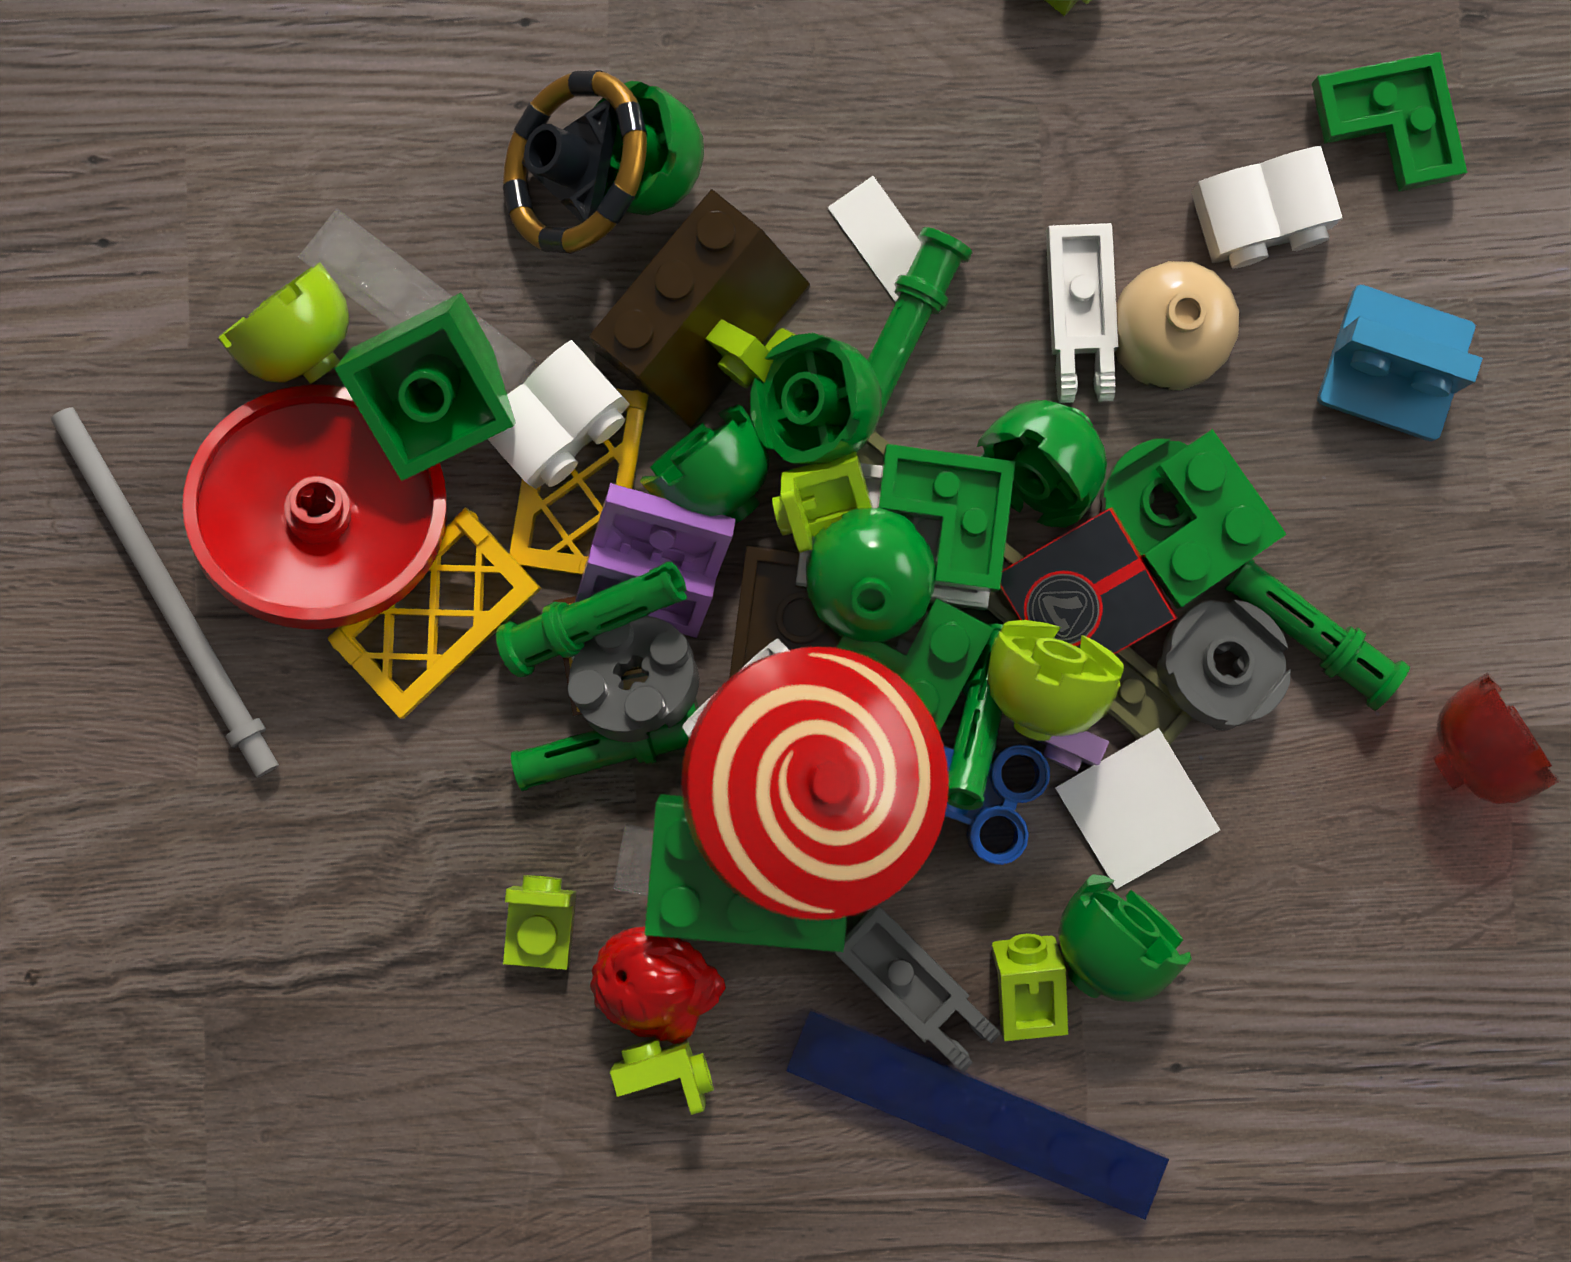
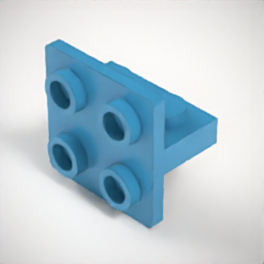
(1398, 363)

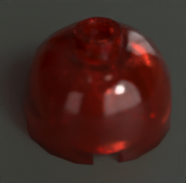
(1490, 746)

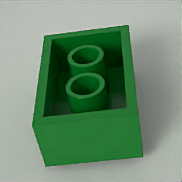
(695, 904)

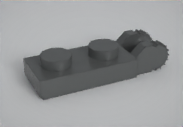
(911, 983)

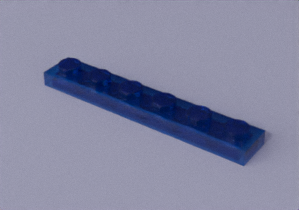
(977, 1114)

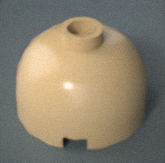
(1176, 325)

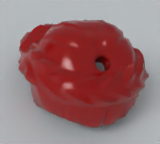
(663, 989)

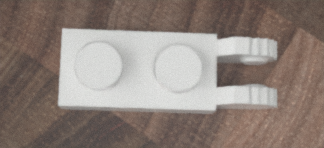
(1082, 304)

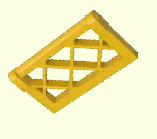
(532, 504)
(484, 622)

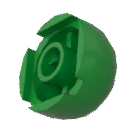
(672, 151)
(816, 400)
(1055, 458)
(713, 468)
(870, 575)
(1118, 944)

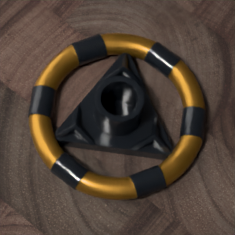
(576, 160)

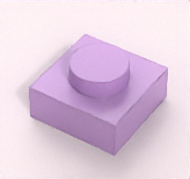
(1074, 749)

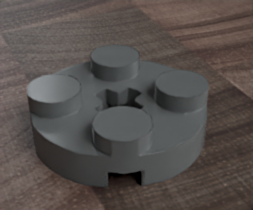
(1191, 672)
(663, 698)

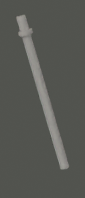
(243, 729)

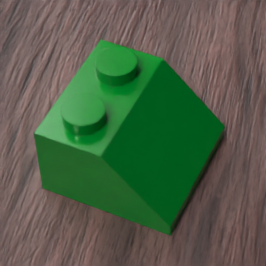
(428, 387)

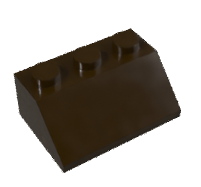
(705, 273)

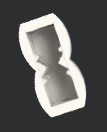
(1267, 207)
(557, 414)

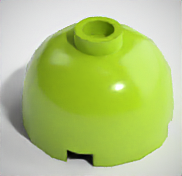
(292, 330)
(1050, 683)

